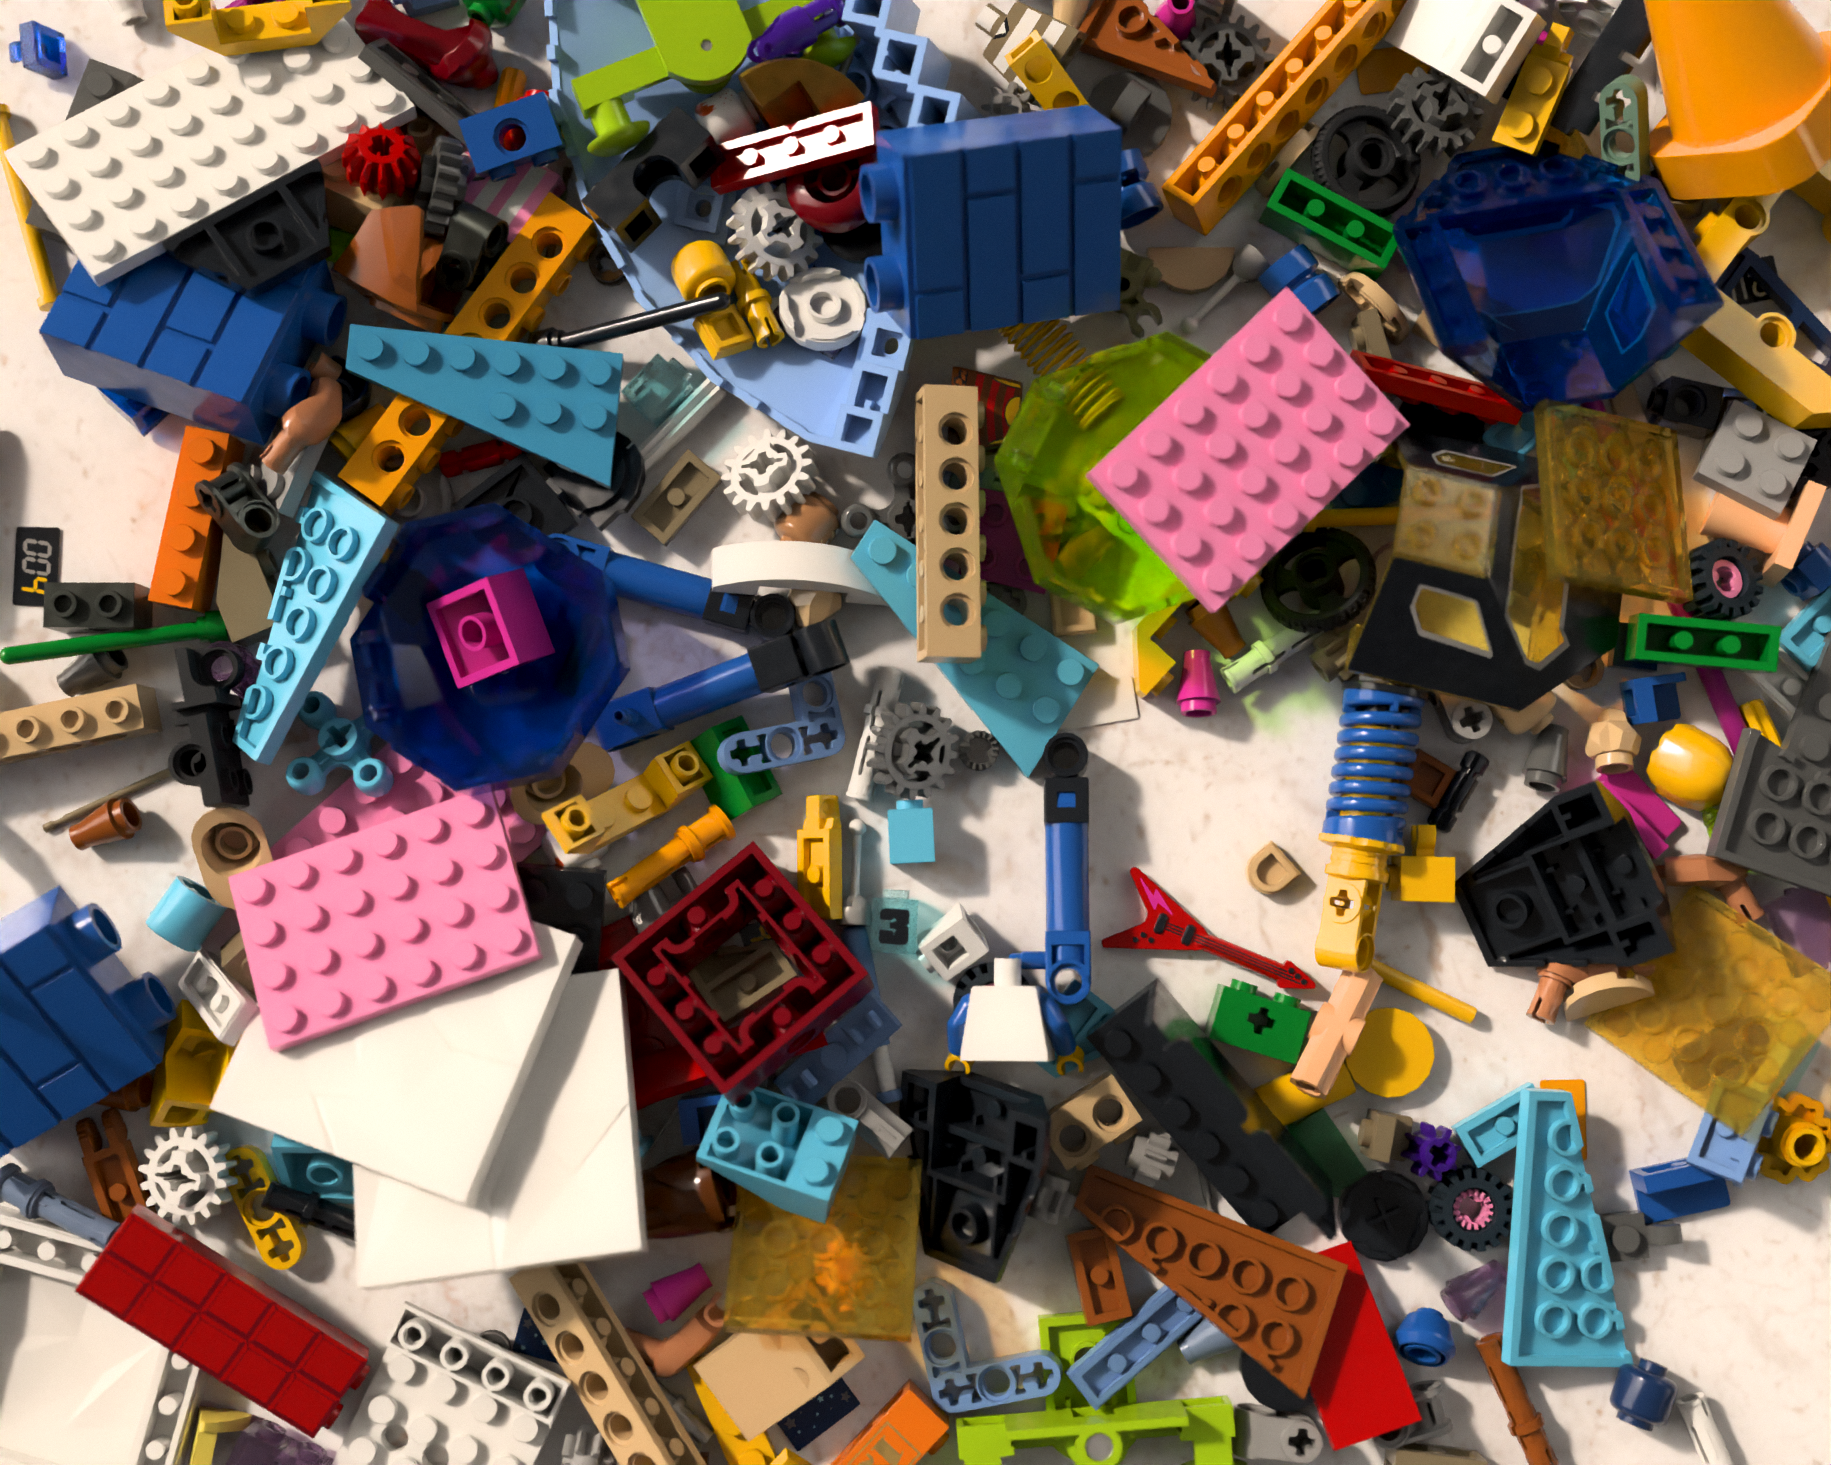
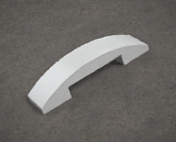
(790, 565)

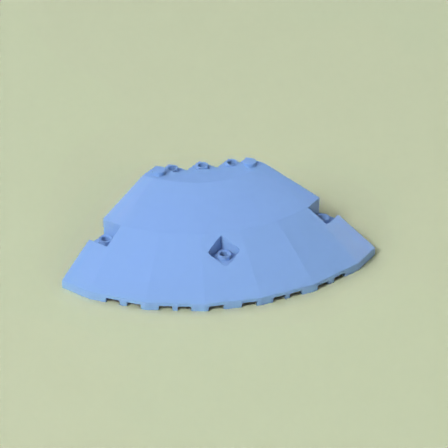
(903, 74)

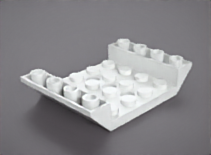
(453, 1394)

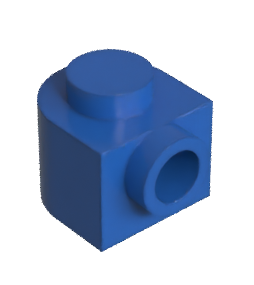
(1810, 571)

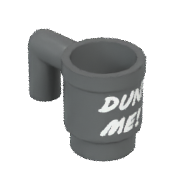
(654, 902)

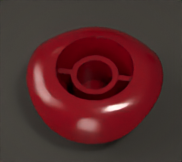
(829, 195)

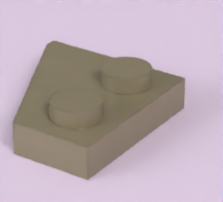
(742, 978)

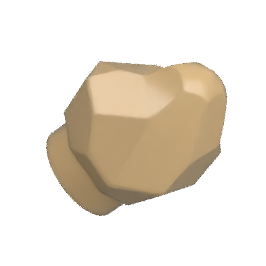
(814, 606)
(1612, 742)

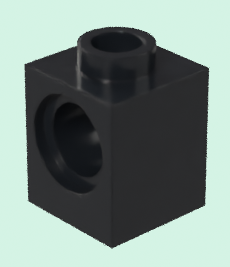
(1702, 402)

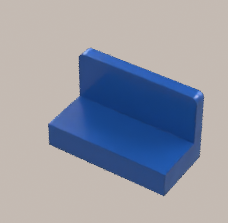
(1676, 1190)

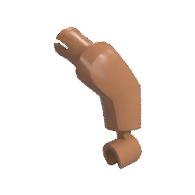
(1712, 874)
(1558, 978)

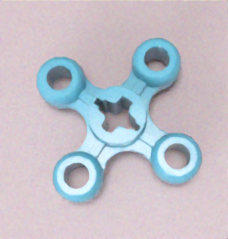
(321, 714)

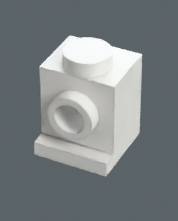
(954, 957)

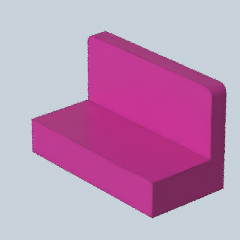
(1648, 811)

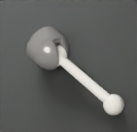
(1247, 268)
(855, 908)

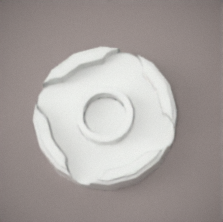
(822, 323)

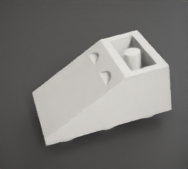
(1469, 40)

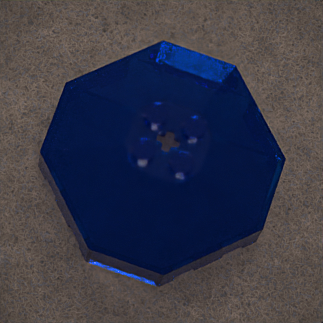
(516, 723)

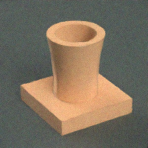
(1777, 537)

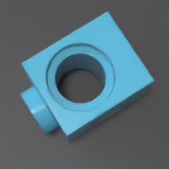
(911, 833)

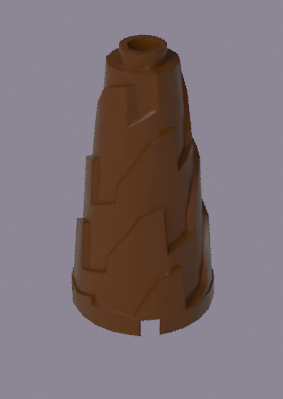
(686, 1198)

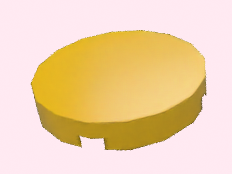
(1391, 1053)

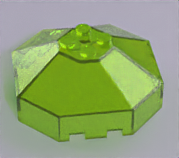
(1060, 433)

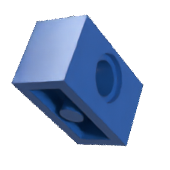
(486, 133)

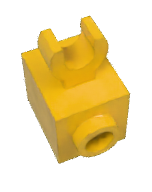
(1422, 875)

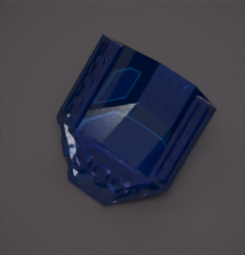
(1552, 273)

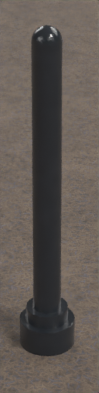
(634, 323)

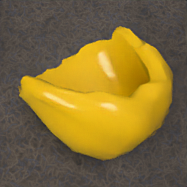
(1690, 767)

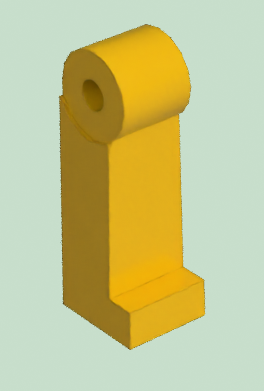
(1044, 74)

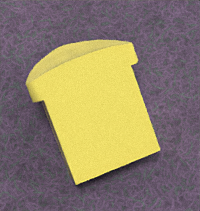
(210, 1423)

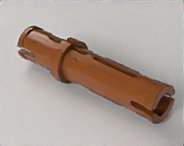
(1523, 1418)

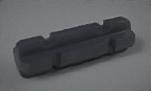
(1458, 791)

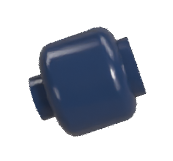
(1643, 1394)

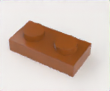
(1098, 1277)

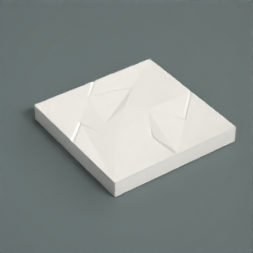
(413, 1088)
(560, 1180)
(73, 1374)

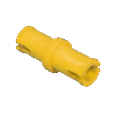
(756, 306)

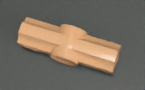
(1335, 1032)

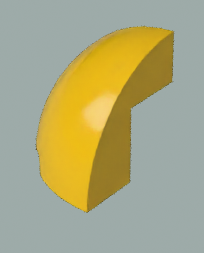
(189, 1071)

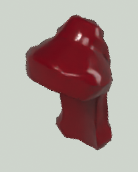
(453, 55)

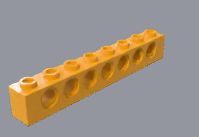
(1276, 109)
(549, 224)

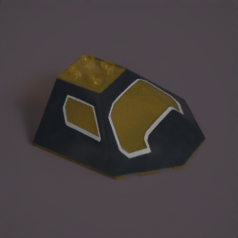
(1469, 584)

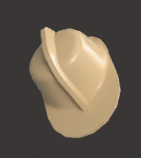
(587, 774)
(226, 845)

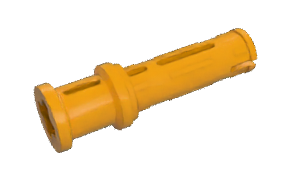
(688, 845)

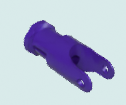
(796, 29)

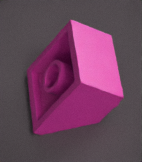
(490, 627)

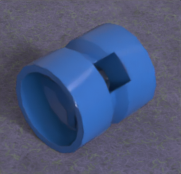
(1138, 198)
(1299, 274)

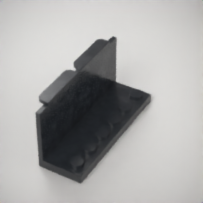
(1213, 1113)

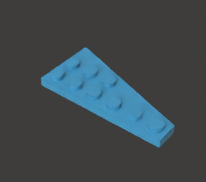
(525, 394)

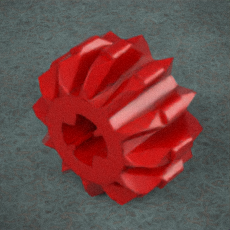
(381, 161)

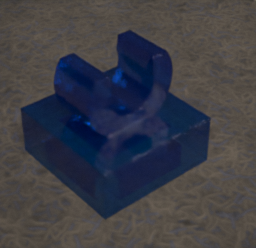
(40, 50)

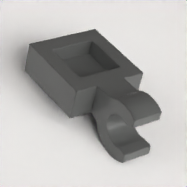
(1629, 1235)

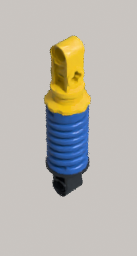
(1362, 812)

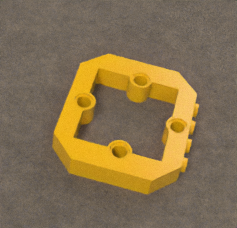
(1759, 352)

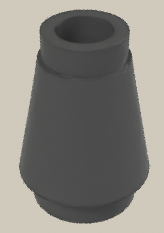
(91, 671)
(1548, 760)

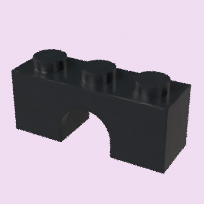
(671, 151)

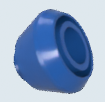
(1425, 1338)

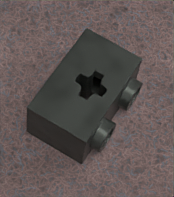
(96, 607)

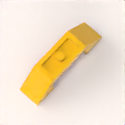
(253, 26)
(1149, 660)
(592, 824)

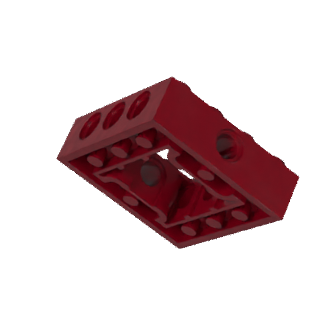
(702, 922)

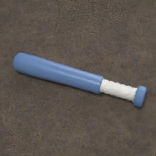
(857, 942)

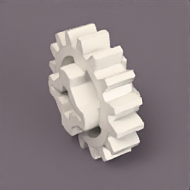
(781, 254)
(769, 475)
(185, 1177)

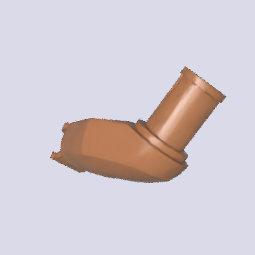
(310, 419)
(685, 1345)

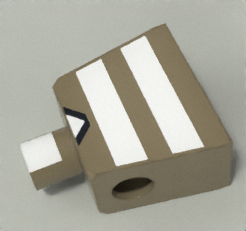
(1014, 27)

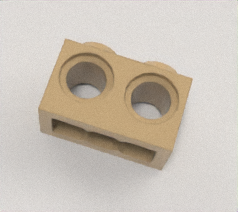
(1081, 1110)

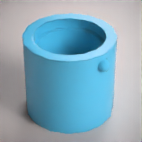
(185, 914)

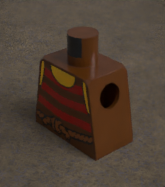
(1001, 403)

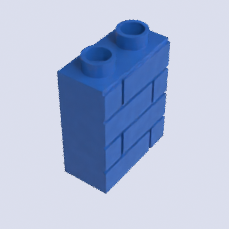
(995, 221)
(195, 343)
(69, 1015)

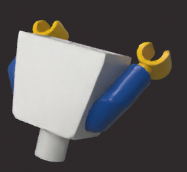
(1010, 1024)

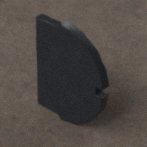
(594, 500)

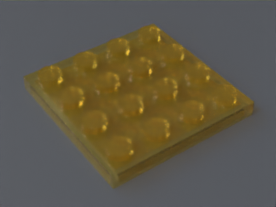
(1612, 503)
(1726, 1012)
(835, 1276)

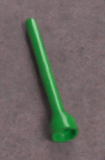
(207, 629)

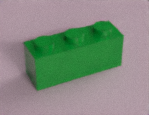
(1330, 225)
(1702, 643)

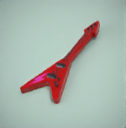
(1174, 929)

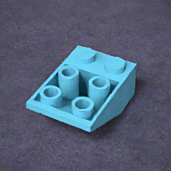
(781, 1150)

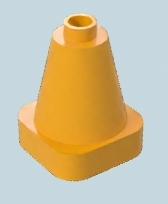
(1740, 97)

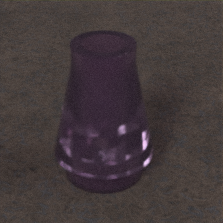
(1472, 1291)

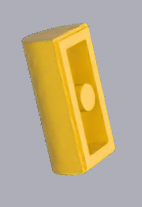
(1291, 1104)

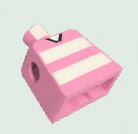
(514, 197)

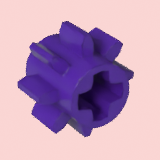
(1442, 1156)

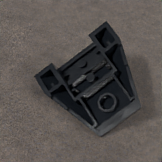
(1569, 889)
(980, 1164)

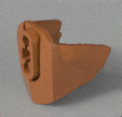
(396, 266)

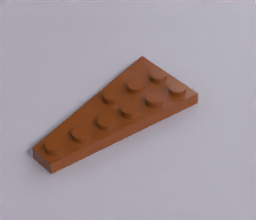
(1243, 1281)

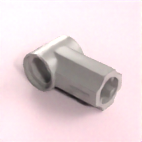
(876, 1121)

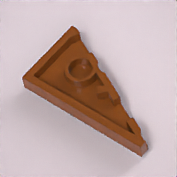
(1136, 40)

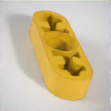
(255, 1225)

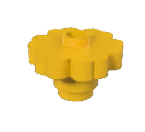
(1798, 1141)

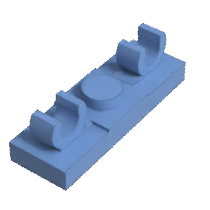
(848, 1045)

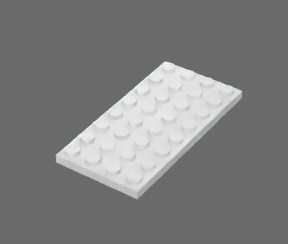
(199, 143)

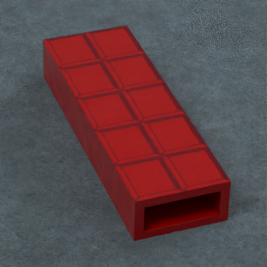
(225, 1321)

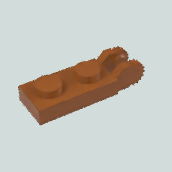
(113, 1169)

